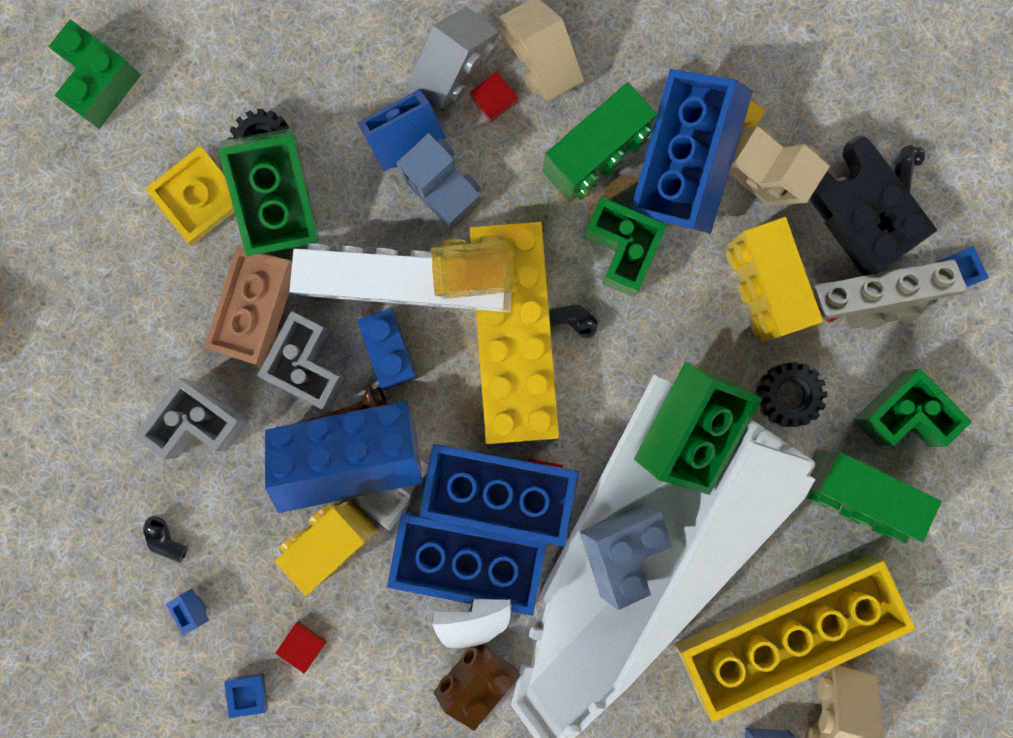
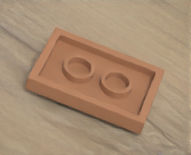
(250, 307)

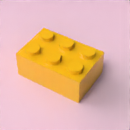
(773, 280)
(325, 545)

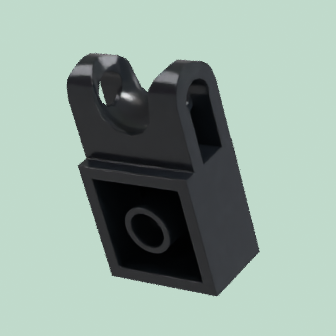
(868, 199)

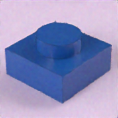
(969, 266)
(188, 611)
(246, 695)

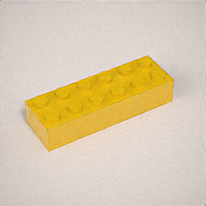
(518, 347)
(794, 637)

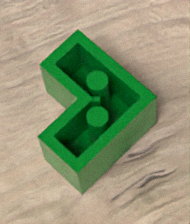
(99, 74)
(631, 237)
(916, 405)

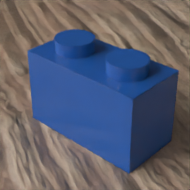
(400, 128)
(387, 349)

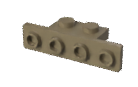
(889, 295)

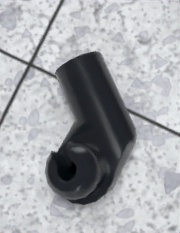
(905, 163)
(576, 317)
(160, 541)

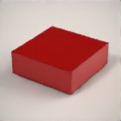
(493, 97)
(301, 647)

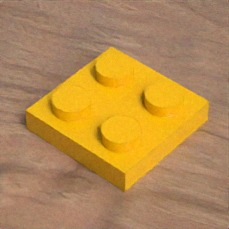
(193, 195)

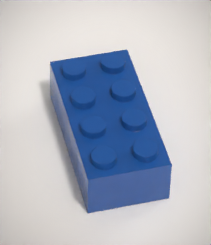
(691, 149)
(341, 457)
(499, 494)
(465, 563)

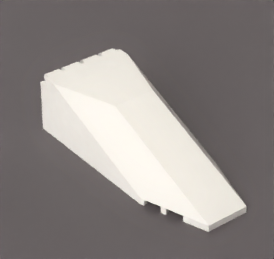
(595, 651)

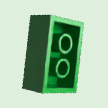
(599, 143)
(268, 191)
(697, 429)
(871, 497)

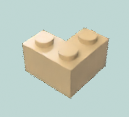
(544, 47)
(776, 172)
(848, 706)

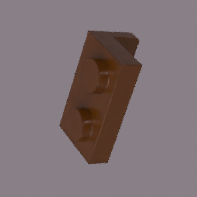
(475, 685)

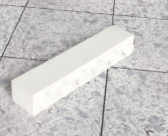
(377, 278)

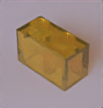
(474, 268)

